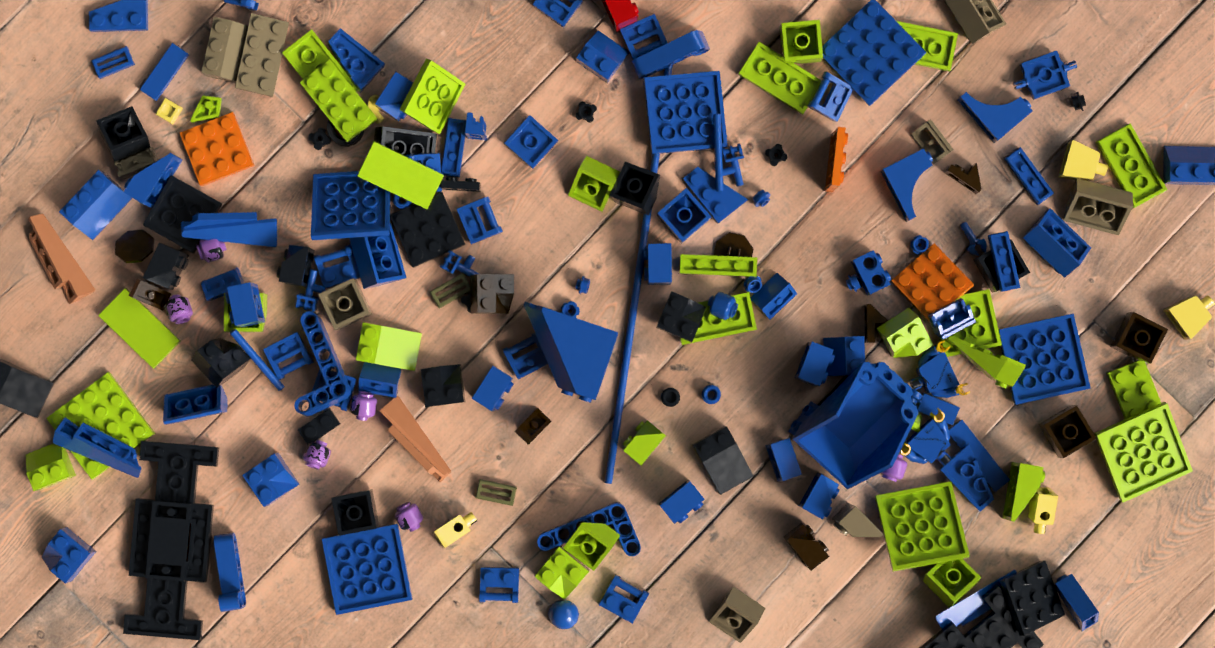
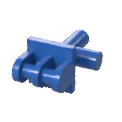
(734, 168)
(464, 268)
(311, 286)

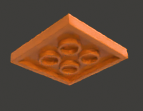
(217, 149)
(836, 159)
(932, 281)

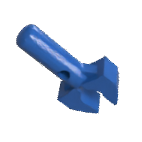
(249, 4)
(973, 240)

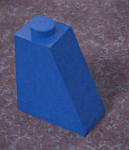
(1077, 601)

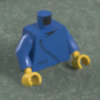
(937, 374)
(929, 442)

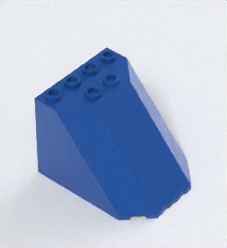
(574, 350)
(860, 424)

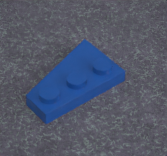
(120, 16)
(355, 59)
(719, 203)
(968, 477)

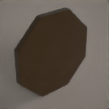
(733, 245)
(134, 246)

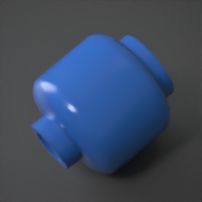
(722, 305)

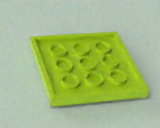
(108, 410)
(1143, 452)
(922, 526)

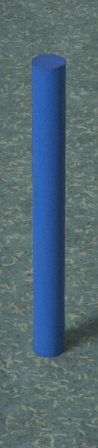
(718, 152)
(256, 359)

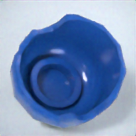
(563, 614)

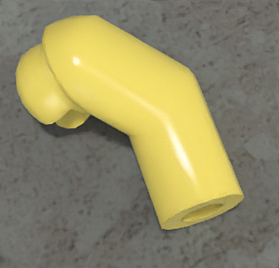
(371, 104)

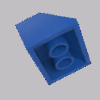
(1189, 165)
(95, 204)
(1057, 243)
(378, 259)
(194, 404)

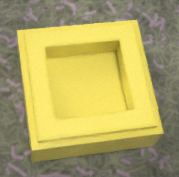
(169, 111)

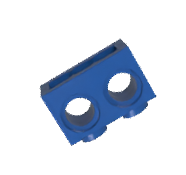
(865, 275)

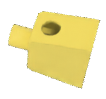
(1081, 162)
(1190, 315)
(1043, 509)
(447, 535)

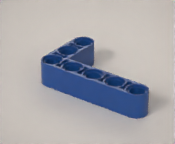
(325, 366)
(589, 518)

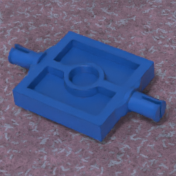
(1045, 75)

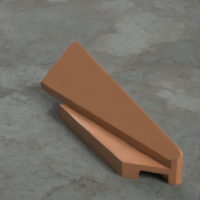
(58, 261)
(413, 439)

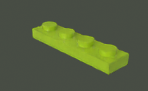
(718, 265)

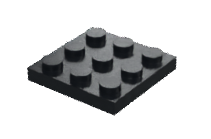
(178, 204)
(427, 231)
(1032, 598)

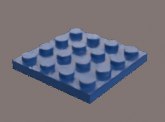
(872, 52)
(683, 111)
(348, 207)
(1051, 358)
(367, 569)

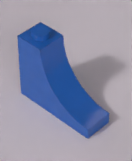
(996, 119)
(902, 178)

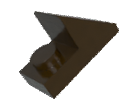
(970, 180)
(150, 294)
(872, 317)
(533, 426)

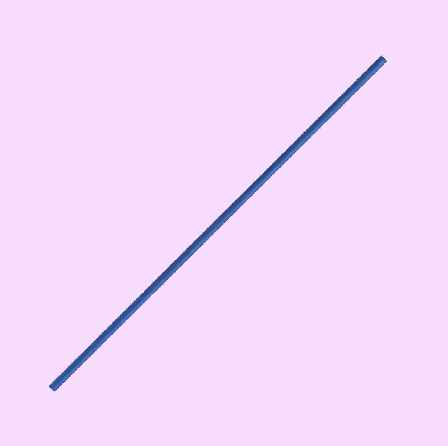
(630, 329)

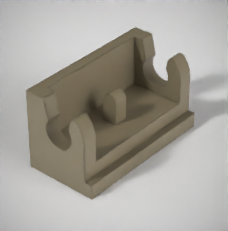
(932, 140)
(135, 163)

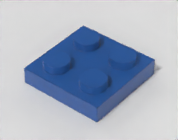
(531, 142)

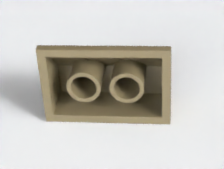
(976, 17)
(224, 49)
(1098, 206)
(855, 523)

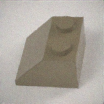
(737, 614)

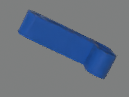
(671, 53)
(229, 573)

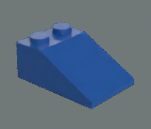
(149, 183)

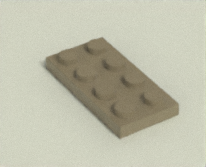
(261, 55)

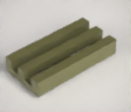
(437, 298)
(480, 488)

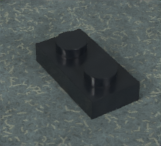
(468, 185)
(319, 426)

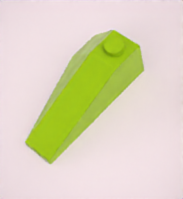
(997, 368)

